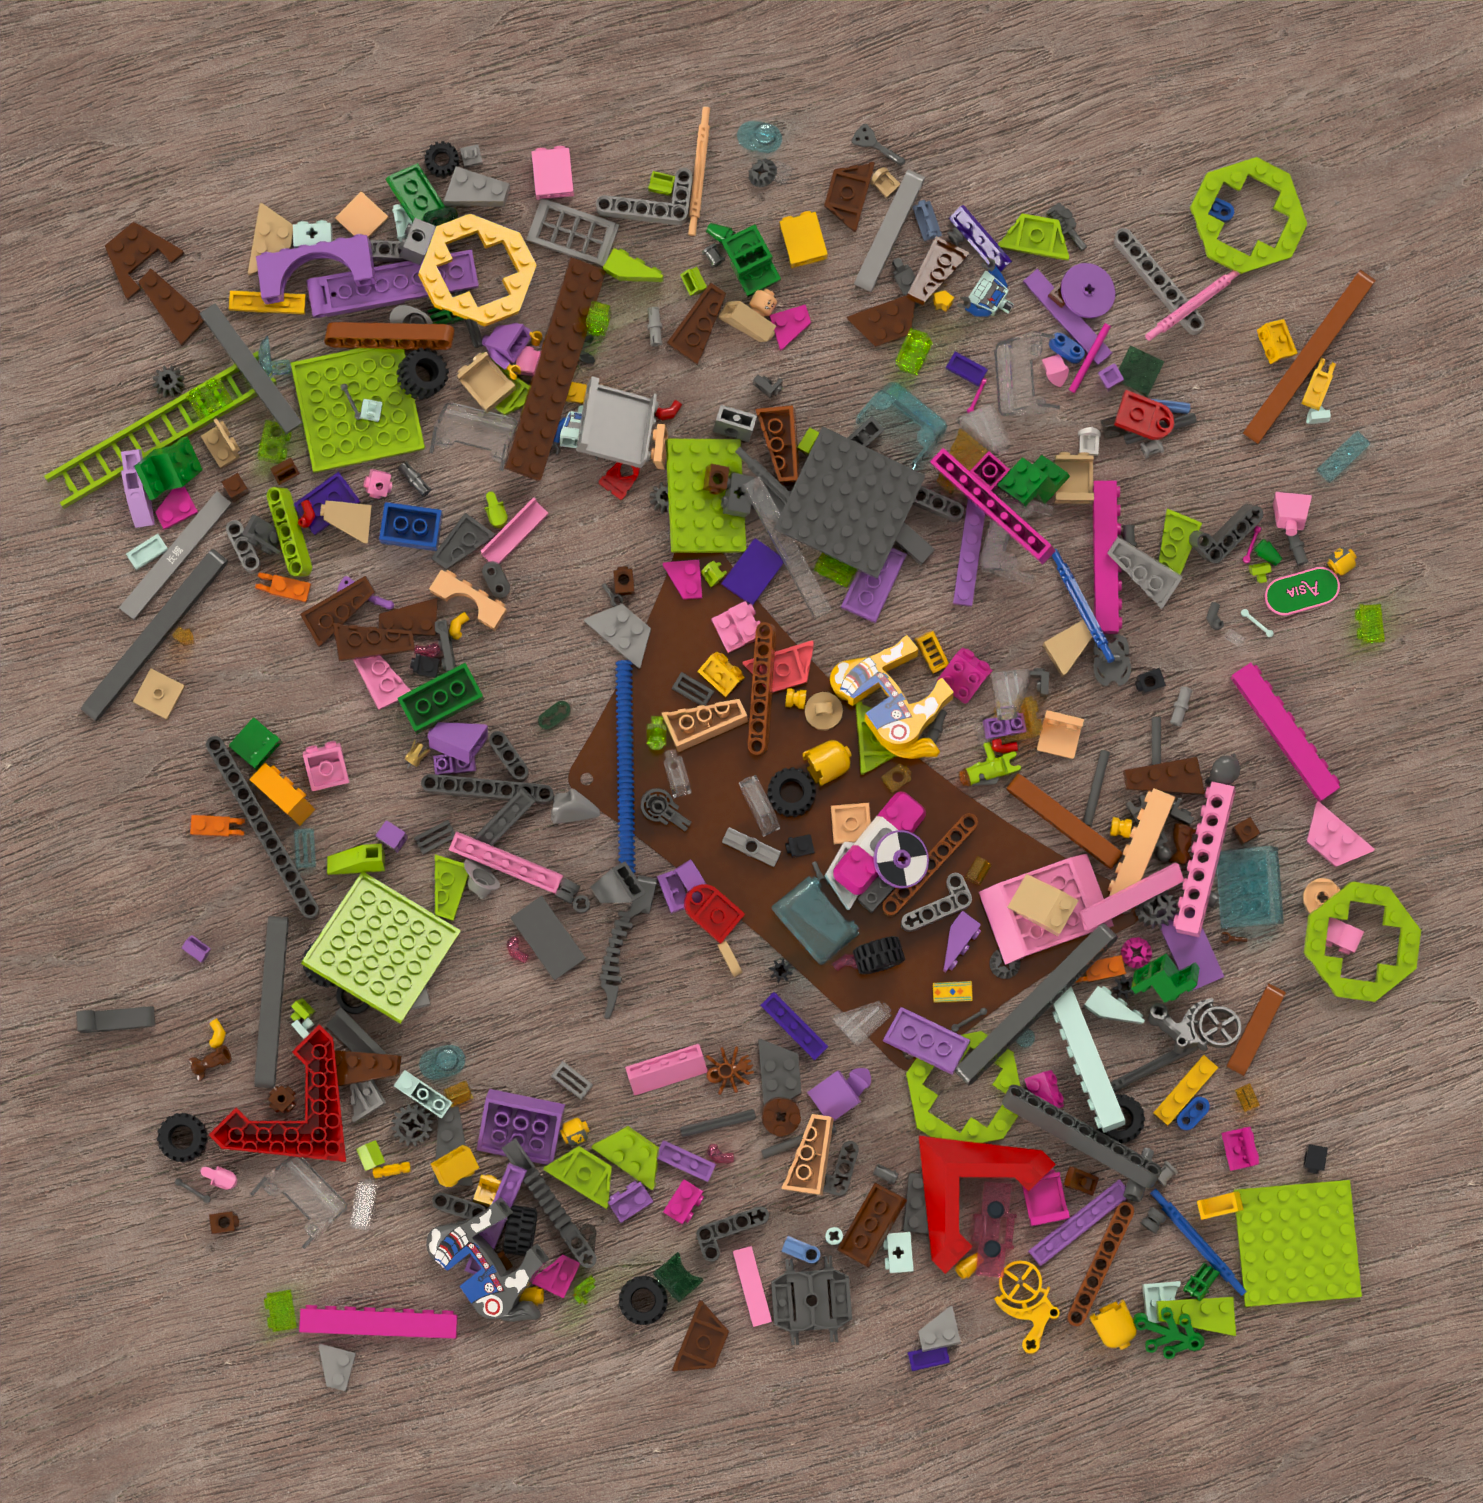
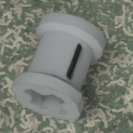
(1151, 448)
(1167, 1172)

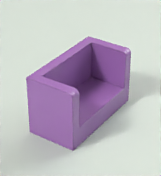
(391, 836)

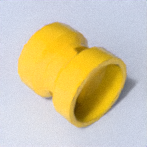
(795, 698)
(1121, 827)

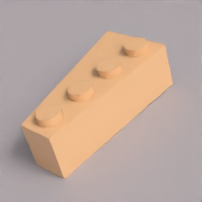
(704, 722)
(811, 1158)

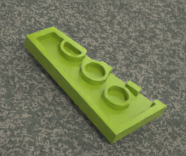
(1175, 540)
(1208, 1314)

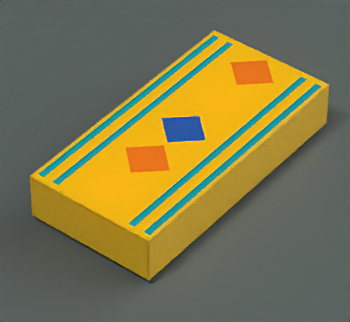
(952, 992)

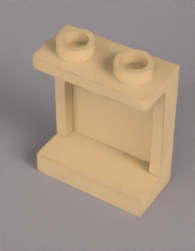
(485, 382)
(1079, 486)

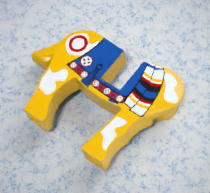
(893, 720)

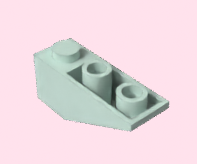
(1107, 1007)
(423, 1094)

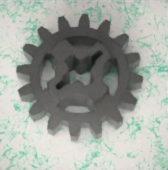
(1162, 912)
(413, 1116)

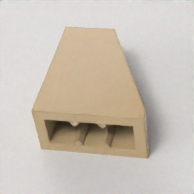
(747, 321)
(349, 518)
(1068, 646)

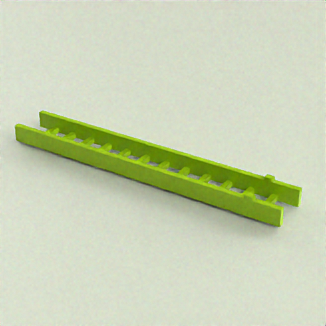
(111, 441)

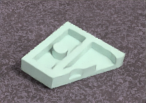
(1157, 1292)

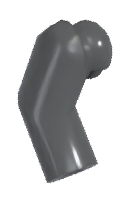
(1212, 617)

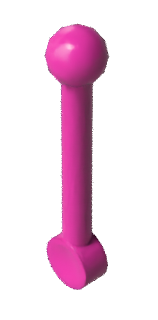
(971, 408)
(1246, 559)

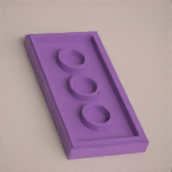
(869, 594)
(1191, 949)
(926, 1040)

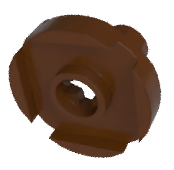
(769, 1115)

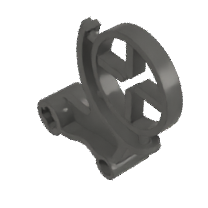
(1184, 1032)

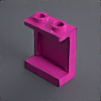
(1046, 1200)

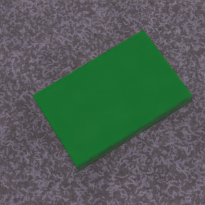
(414, 192)

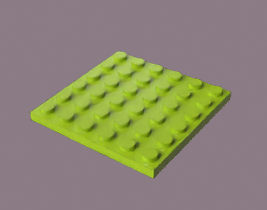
(329, 420)
(381, 947)
(1298, 1243)

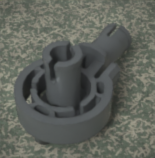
(662, 807)

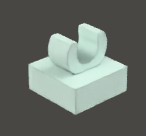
(371, 410)
(302, 1028)

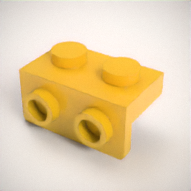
(486, 1190)

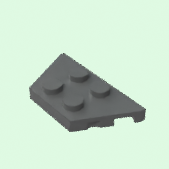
(778, 1071)

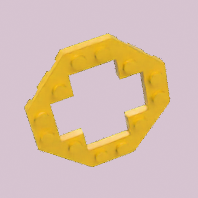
(490, 235)

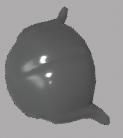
(1224, 770)

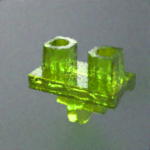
(656, 733)

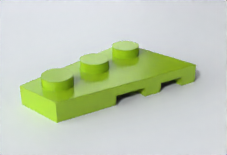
(449, 886)

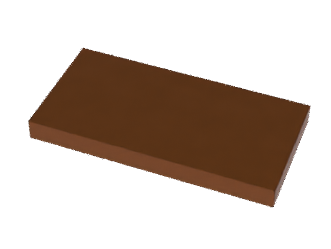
(871, 1225)

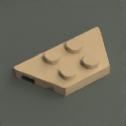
(270, 235)

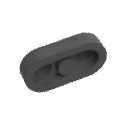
(496, 579)

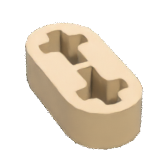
(729, 958)

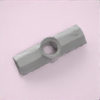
(763, 852)

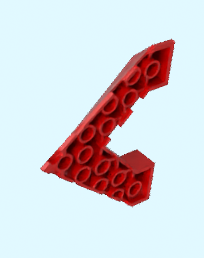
(322, 1130)
(942, 1167)

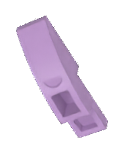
(136, 496)

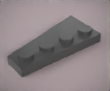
(450, 1137)

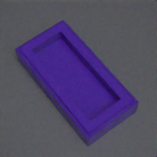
(966, 368)
(927, 1359)

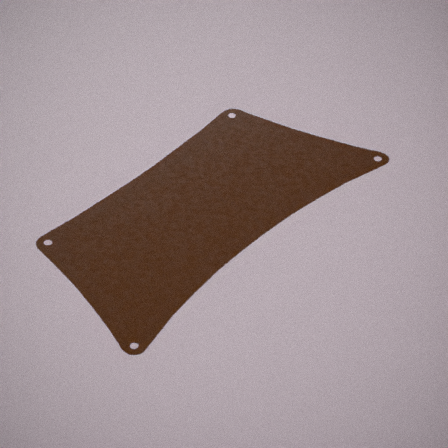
(682, 642)

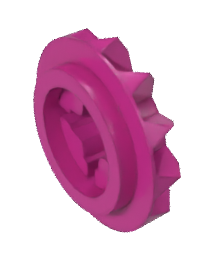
(1136, 962)

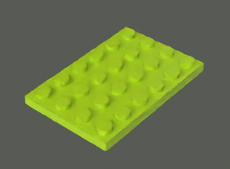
(694, 513)

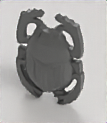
(1115, 669)

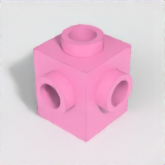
(375, 477)

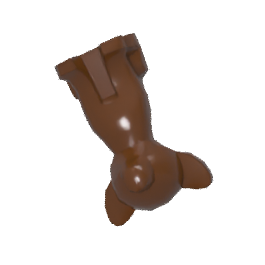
(1182, 839)
(220, 1056)

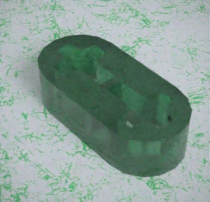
(440, 213)
(551, 712)

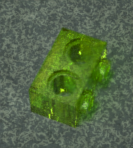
(598, 318)
(913, 351)
(211, 403)
(268, 442)

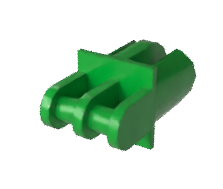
(442, 315)
(1202, 1280)

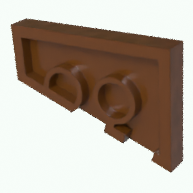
(418, 618)

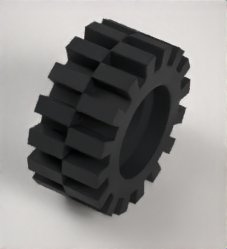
(441, 148)

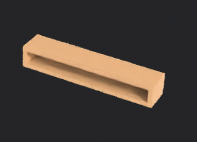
(1144, 840)

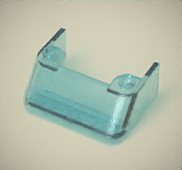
(931, 424)

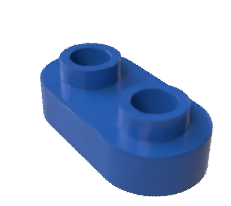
(1221, 205)
(1066, 348)
(1192, 1113)

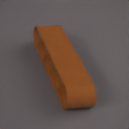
(1256, 1029)

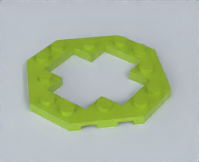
(1286, 203)
(1394, 915)
(973, 1131)

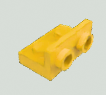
(1276, 341)
(721, 673)

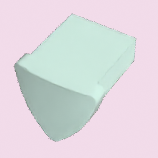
(1316, 417)

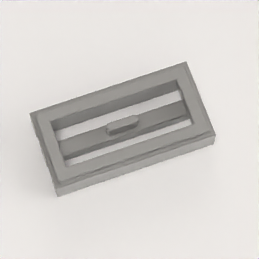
(585, 1090)

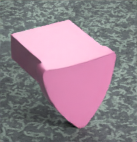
(1056, 370)

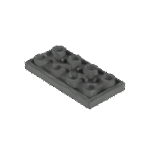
(548, 938)

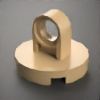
(823, 711)

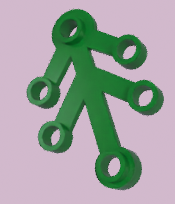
(1171, 1333)

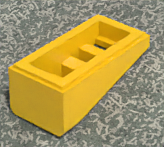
(935, 642)

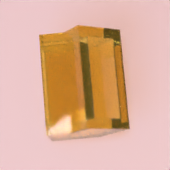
(184, 637)
(978, 870)
(458, 1093)
(1247, 1097)

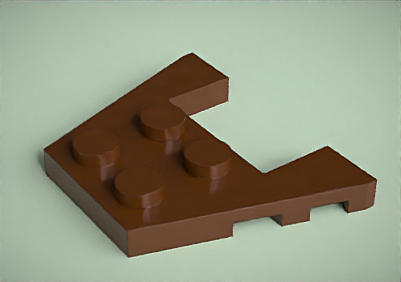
(132, 249)

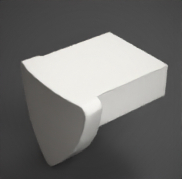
(1089, 440)

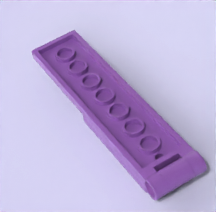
(393, 286)

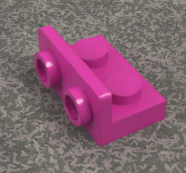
(683, 1202)

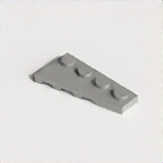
(1151, 575)

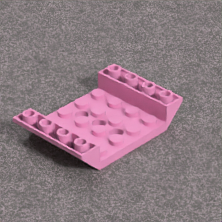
(1020, 936)

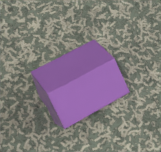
(196, 948)

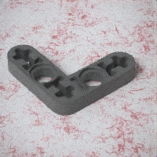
(831, 1180)

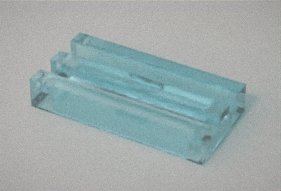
(297, 848)

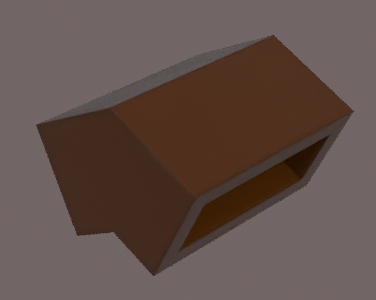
(284, 471)

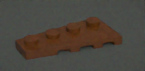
(175, 310)
(697, 326)
(336, 609)
(1174, 776)

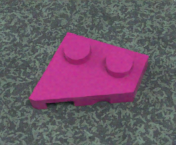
(790, 324)
(176, 508)
(685, 577)
(558, 1276)

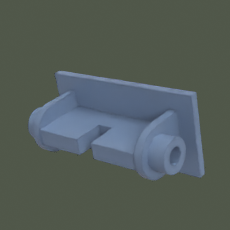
(926, 220)

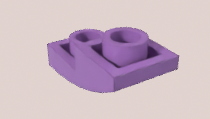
(1003, 728)
(447, 765)
(690, 877)

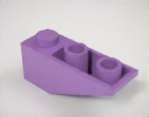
(959, 935)

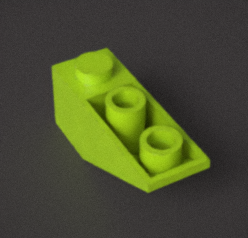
(625, 268)
(357, 859)

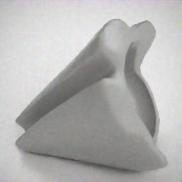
(572, 807)

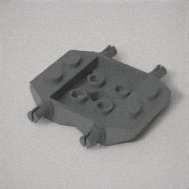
(807, 1316)

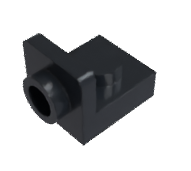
(425, 666)
(800, 846)

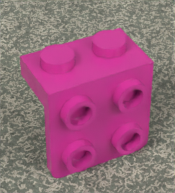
(965, 674)

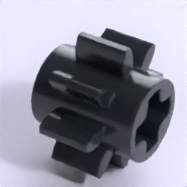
(784, 975)
(1123, 981)

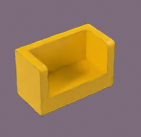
(1220, 1205)

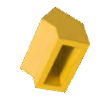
(942, 300)

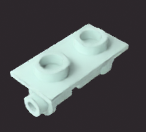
(401, 220)

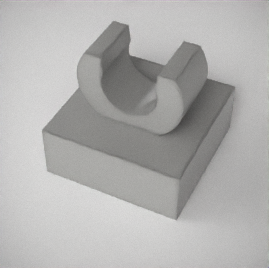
(471, 156)

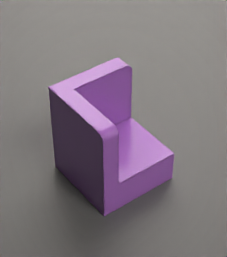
(1110, 376)

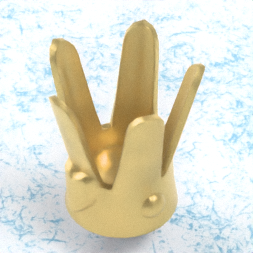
(412, 756)

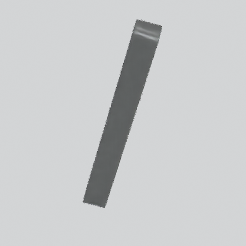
(154, 635)
(258, 819)
(1036, 1004)

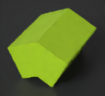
(661, 183)
(693, 281)
(808, 441)
(370, 1155)

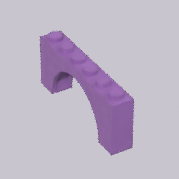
(277, 267)

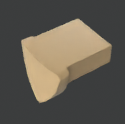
(884, 182)

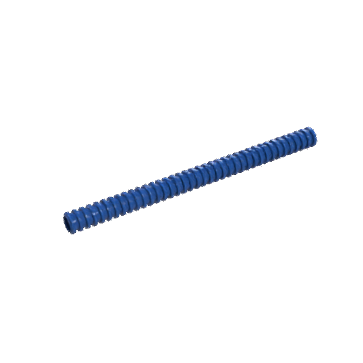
(625, 763)

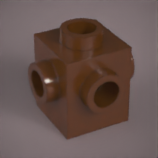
(289, 1102)

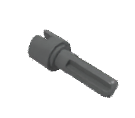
(1134, 1190)

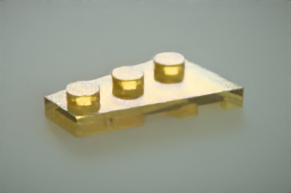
(965, 451)

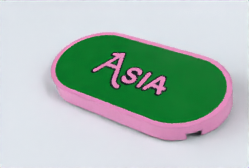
(1302, 591)

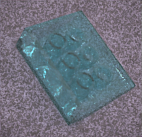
(1249, 887)

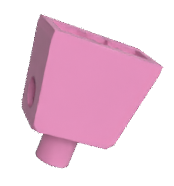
(1291, 511)

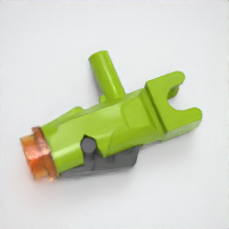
(989, 771)

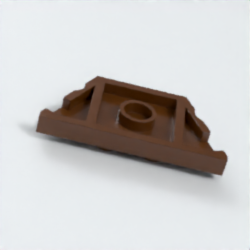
(848, 193)
(885, 321)
(702, 1341)

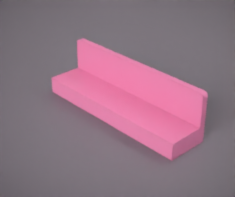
(514, 532)
(666, 1069)

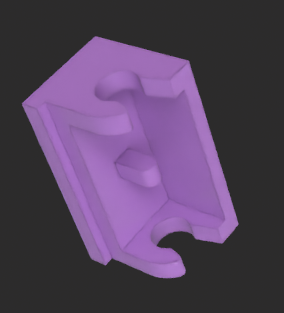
(672, 891)

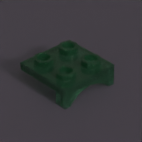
(1140, 370)
(676, 1278)

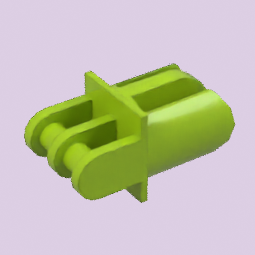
(496, 511)

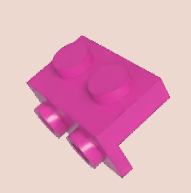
(1045, 1086)
(1240, 1148)

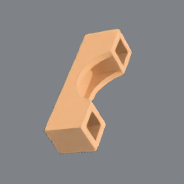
(447, 587)

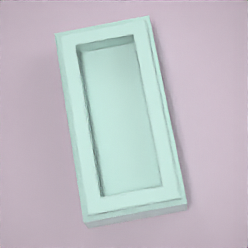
(147, 552)

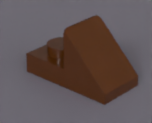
(1081, 1181)

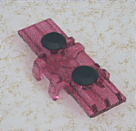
(987, 1227)

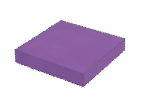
(834, 1096)

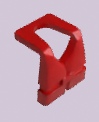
(615, 483)

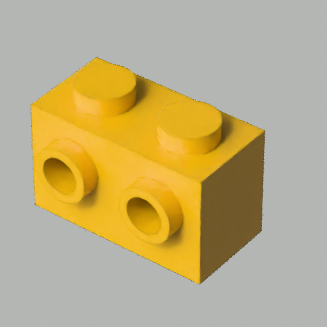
(455, 1166)

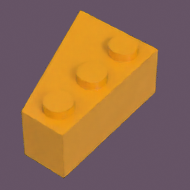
(282, 793)

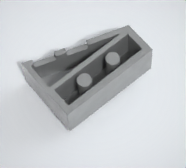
(475, 190)

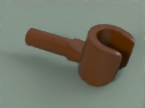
(1233, 938)

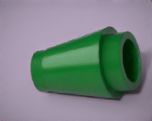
(719, 232)
(1267, 552)

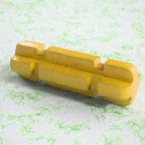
(390, 1170)

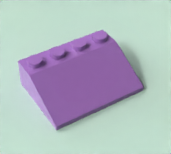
(528, 1119)

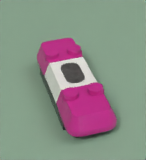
(857, 867)

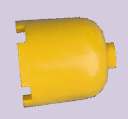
(827, 761)
(1114, 1325)

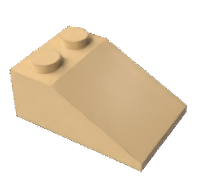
(1043, 904)

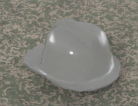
(409, 315)
(480, 878)

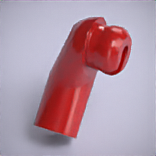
(668, 413)
(1004, 748)

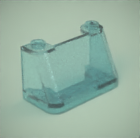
(815, 920)

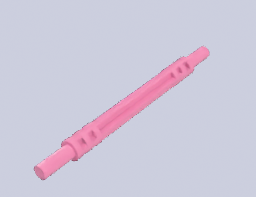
(1192, 304)

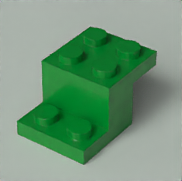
(751, 260)
(168, 468)
(1033, 480)
(1165, 978)

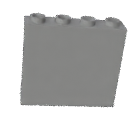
(616, 424)

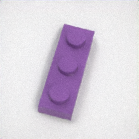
(685, 1161)

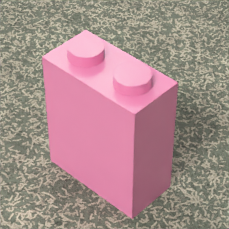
(552, 173)

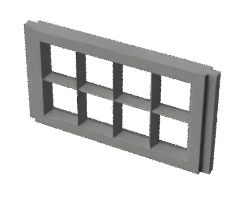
(539, 221)

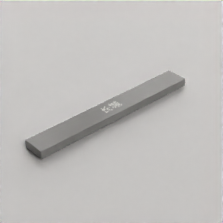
(175, 555)

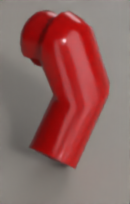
(308, 516)

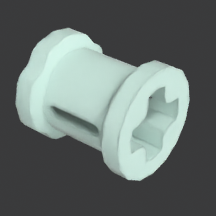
(834, 1242)

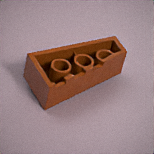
(781, 439)

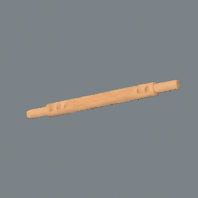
(699, 169)

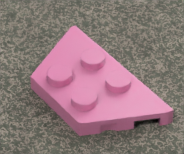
(1334, 838)

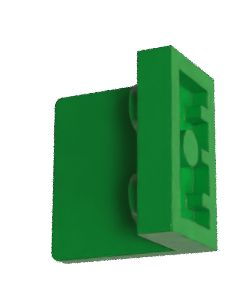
(255, 743)

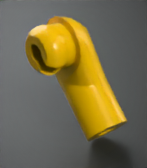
(455, 625)

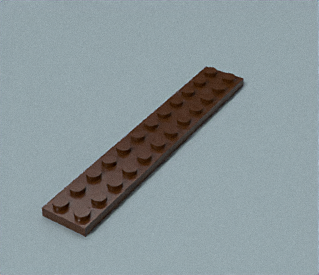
(554, 370)

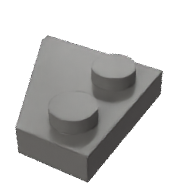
(365, 1099)
(940, 1332)
(336, 1366)

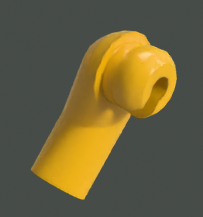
(219, 1034)

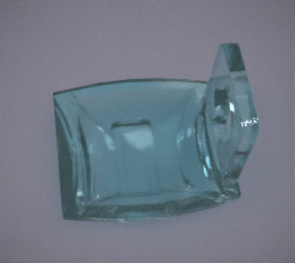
(267, 364)

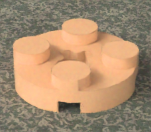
(1314, 889)

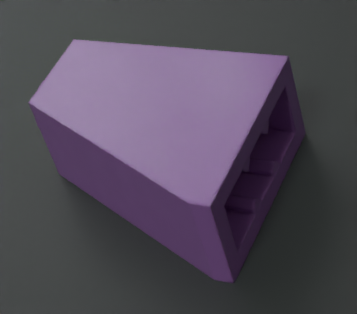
(458, 739)

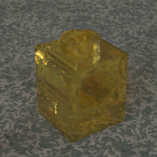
(891, 784)

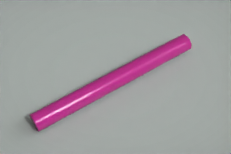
(1089, 358)

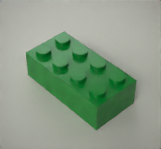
(440, 698)

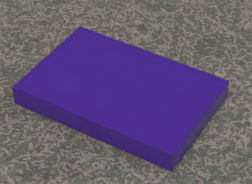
(331, 490)
(753, 572)

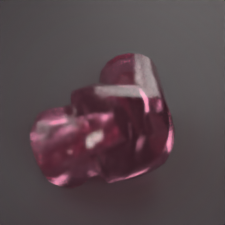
(428, 651)
(514, 951)
(846, 959)
(719, 1157)

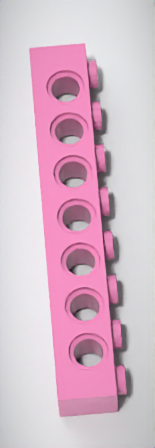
(1193, 925)

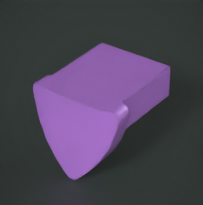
(859, 1080)

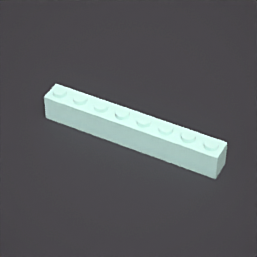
(1087, 1062)

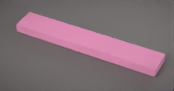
(505, 862)
(1131, 896)

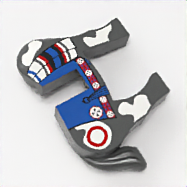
(492, 1288)

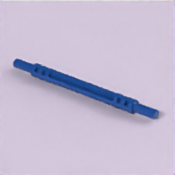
(1083, 606)
(1216, 1262)

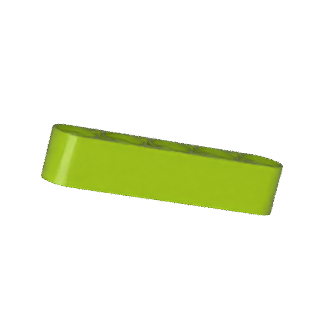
(287, 540)

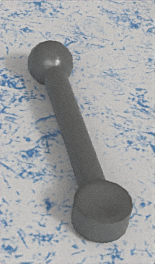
(344, 387)
(955, 1027)
(206, 1199)

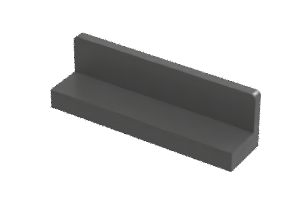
(352, 1034)

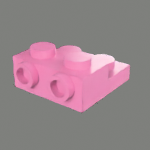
(736, 626)
(325, 766)

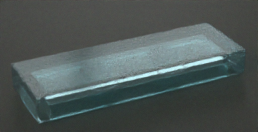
(1343, 456)

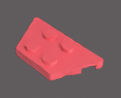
(790, 666)

